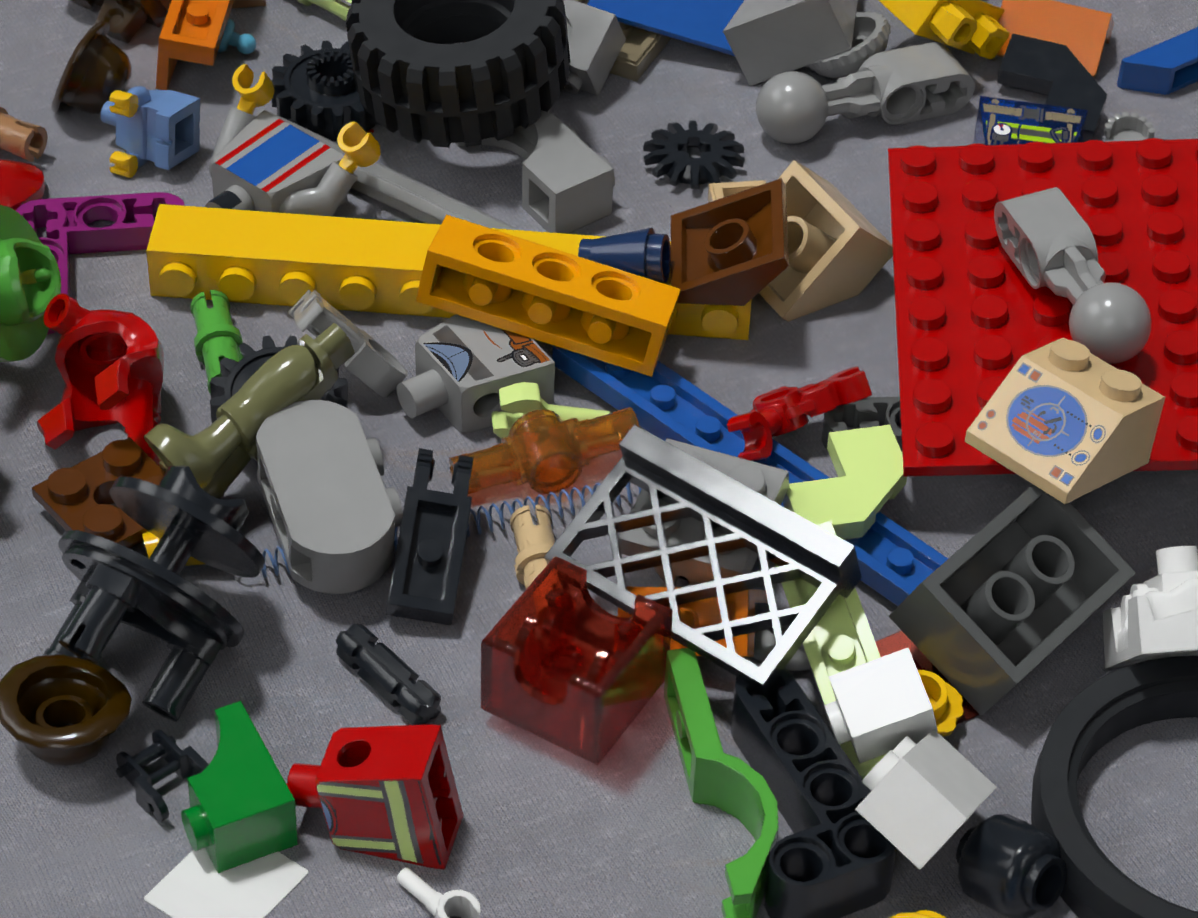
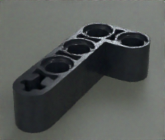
(835, 855)

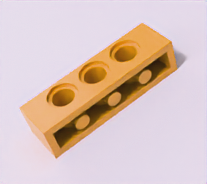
(547, 295)

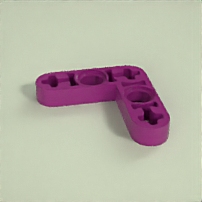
(68, 220)

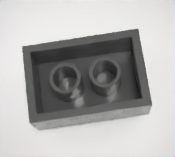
(1011, 596)

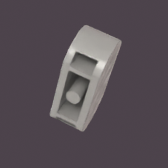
(327, 496)

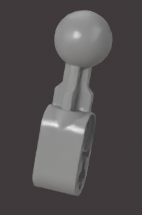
(892, 84)
(1059, 251)

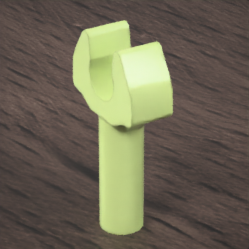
(525, 398)

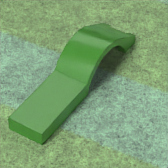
(721, 781)

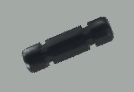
(388, 674)

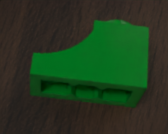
(240, 799)

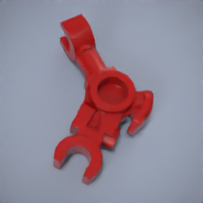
(788, 408)

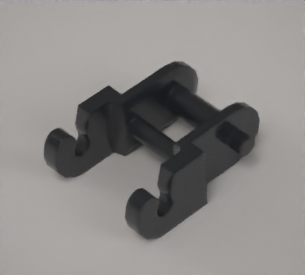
(184, 762)

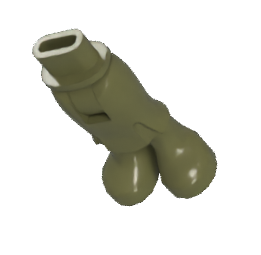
(230, 442)

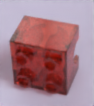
(570, 665)

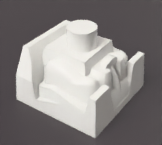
(1158, 615)

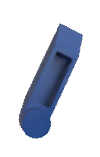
(1163, 66)

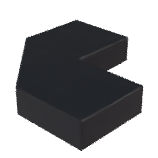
(1055, 72)

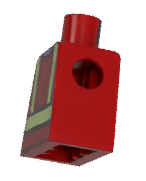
(385, 793)

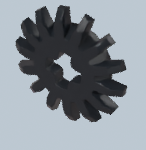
(670, 152)

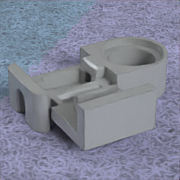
(371, 360)

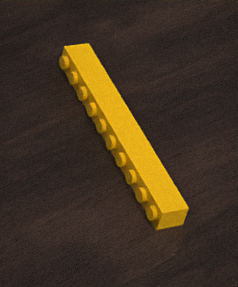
(346, 260)

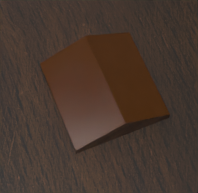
(730, 246)

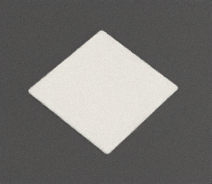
(241, 892)

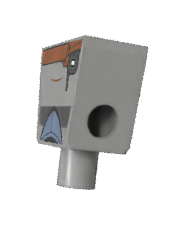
(465, 366)

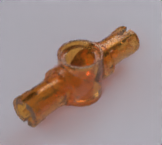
(547, 450)

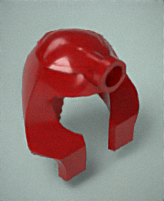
(109, 373)

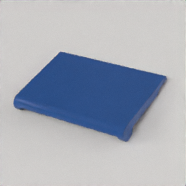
(686, 20)

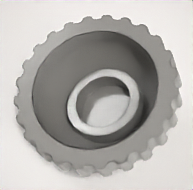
(869, 38)

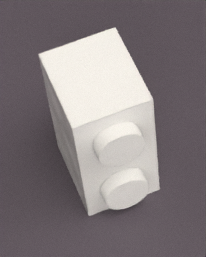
(922, 795)

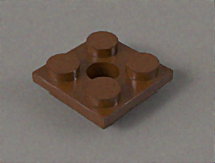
(81, 494)

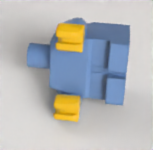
(152, 127)

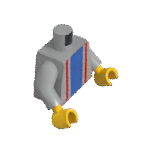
(275, 166)

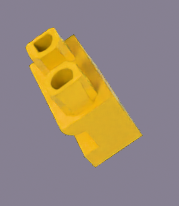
(956, 23)

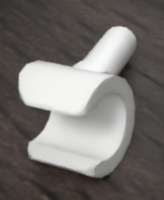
(452, 903)

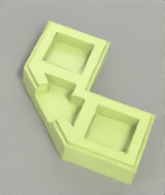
(868, 476)

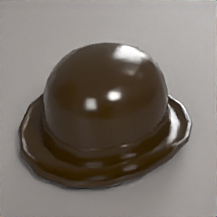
(93, 72)
(62, 707)

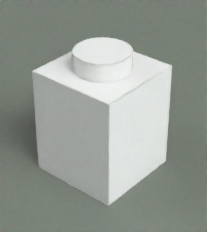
(880, 705)

